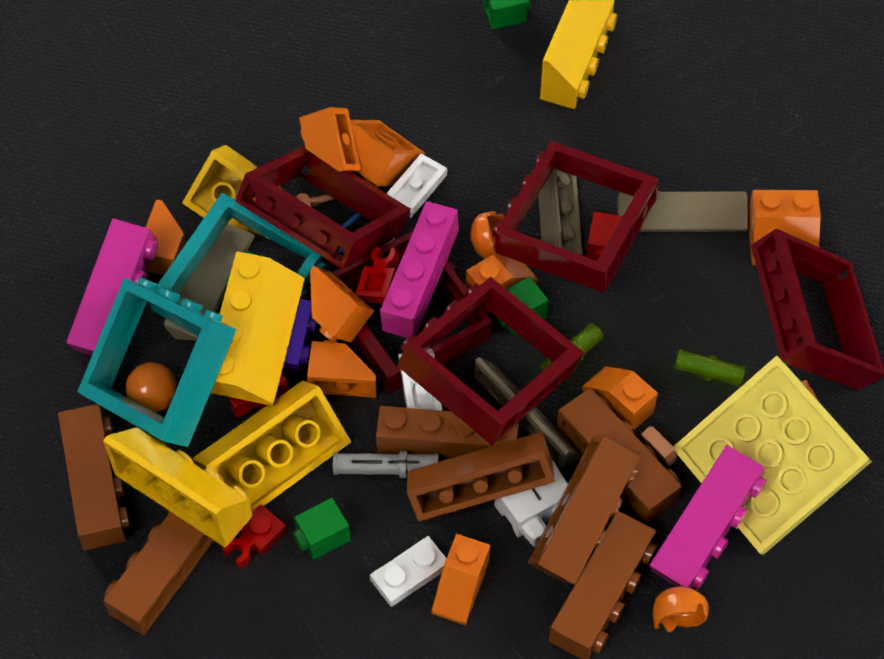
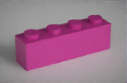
(122, 256)
(419, 270)
(708, 519)

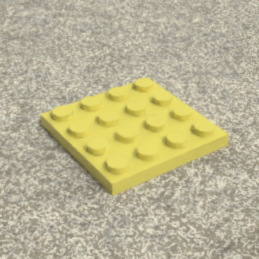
(787, 433)

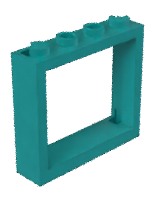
(205, 237)
(196, 379)

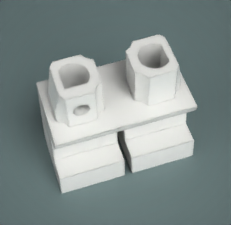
(532, 508)

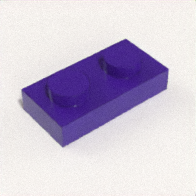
(298, 350)

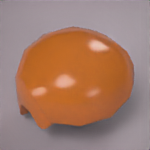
(482, 232)
(151, 386)
(680, 608)

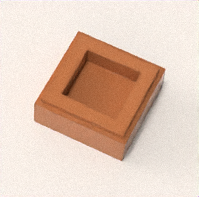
(660, 445)

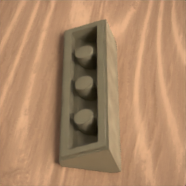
(693, 211)
(560, 212)
(208, 281)
(503, 390)

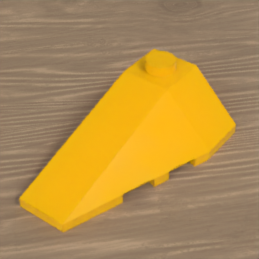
(220, 174)

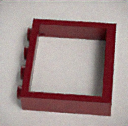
(313, 227)
(560, 261)
(777, 261)
(444, 352)
(457, 395)

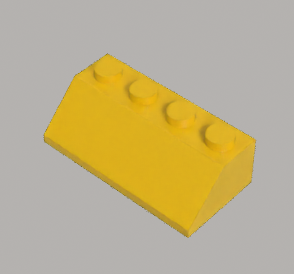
(575, 50)
(262, 307)
(277, 445)
(179, 484)

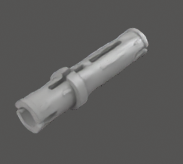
(387, 464)

